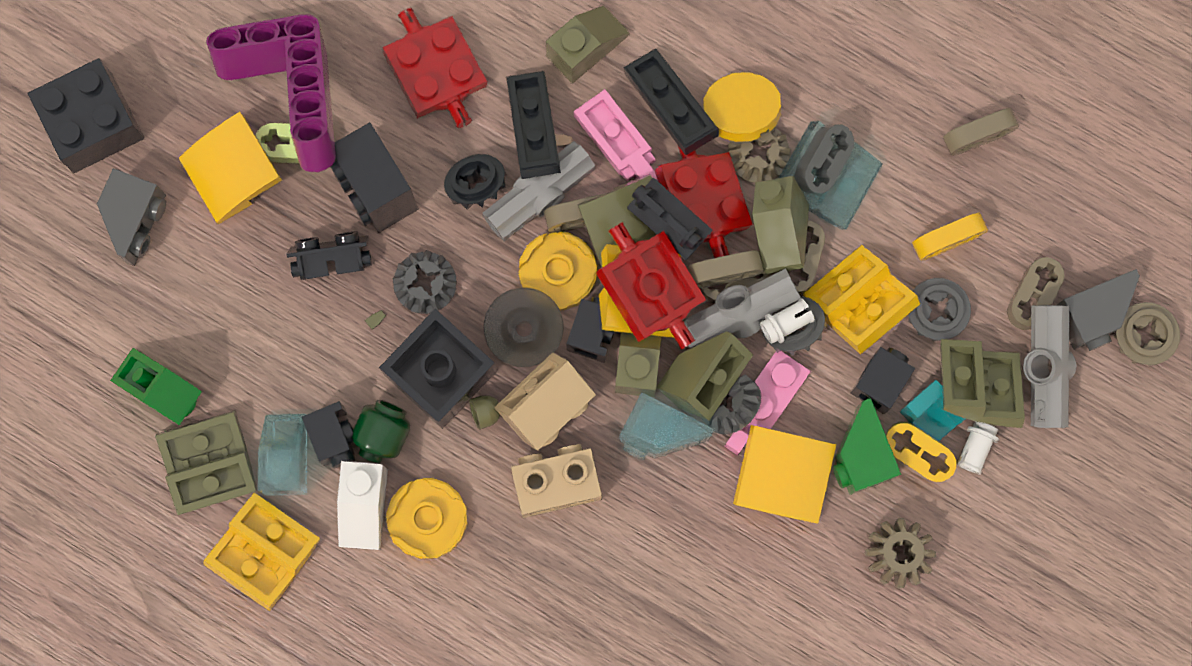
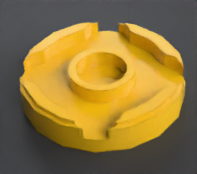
(743, 106)
(559, 267)
(426, 518)

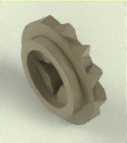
(755, 168)
(1163, 328)

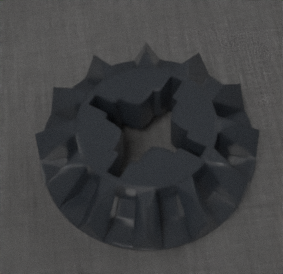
(468, 171)

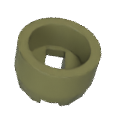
(484, 411)

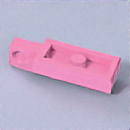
(616, 137)
(778, 386)

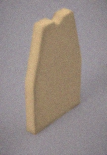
(562, 140)

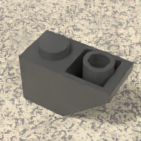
(129, 212)

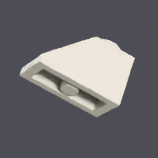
(361, 505)

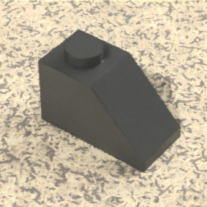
(1099, 311)

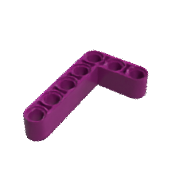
(290, 46)

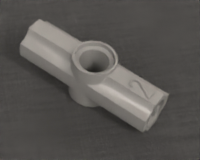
(536, 194)
(743, 308)
(1049, 389)

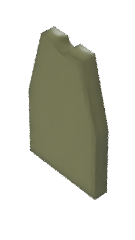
(375, 319)

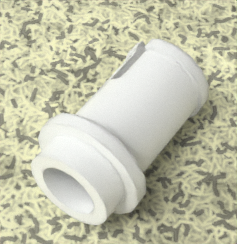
(785, 323)
(977, 447)

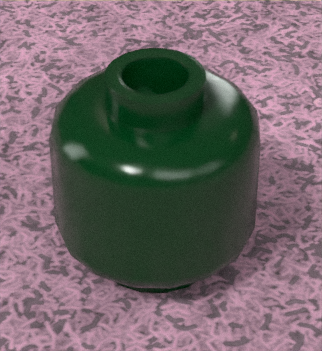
(380, 431)

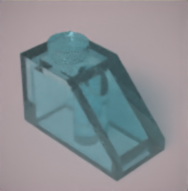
(660, 430)
(283, 456)

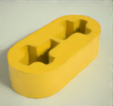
(950, 236)
(926, 443)

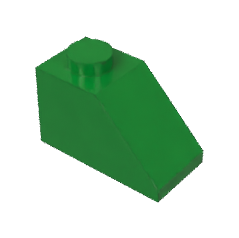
(156, 386)
(864, 452)

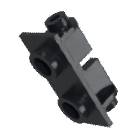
(666, 213)
(313, 256)

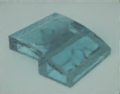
(849, 189)

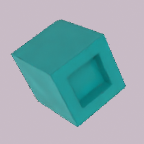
(928, 413)

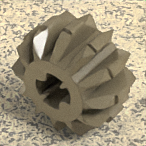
(886, 556)

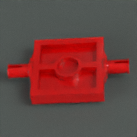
(434, 67)
(711, 192)
(650, 286)

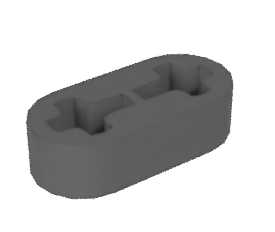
(824, 158)

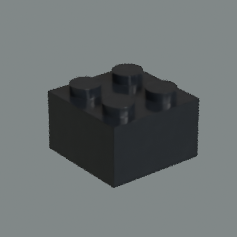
(85, 115)
(377, 184)
(438, 368)

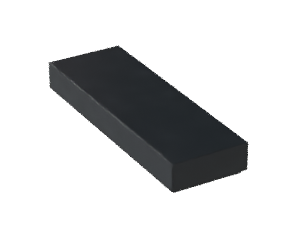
(671, 101)
(533, 125)

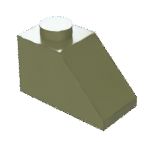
(584, 42)
(780, 224)
(637, 365)
(705, 374)

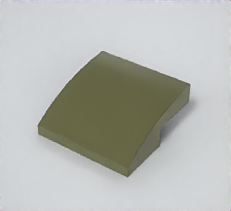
(611, 209)
(981, 383)
(206, 462)

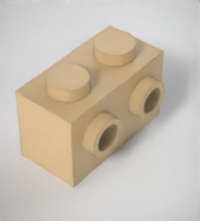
(545, 401)
(556, 481)

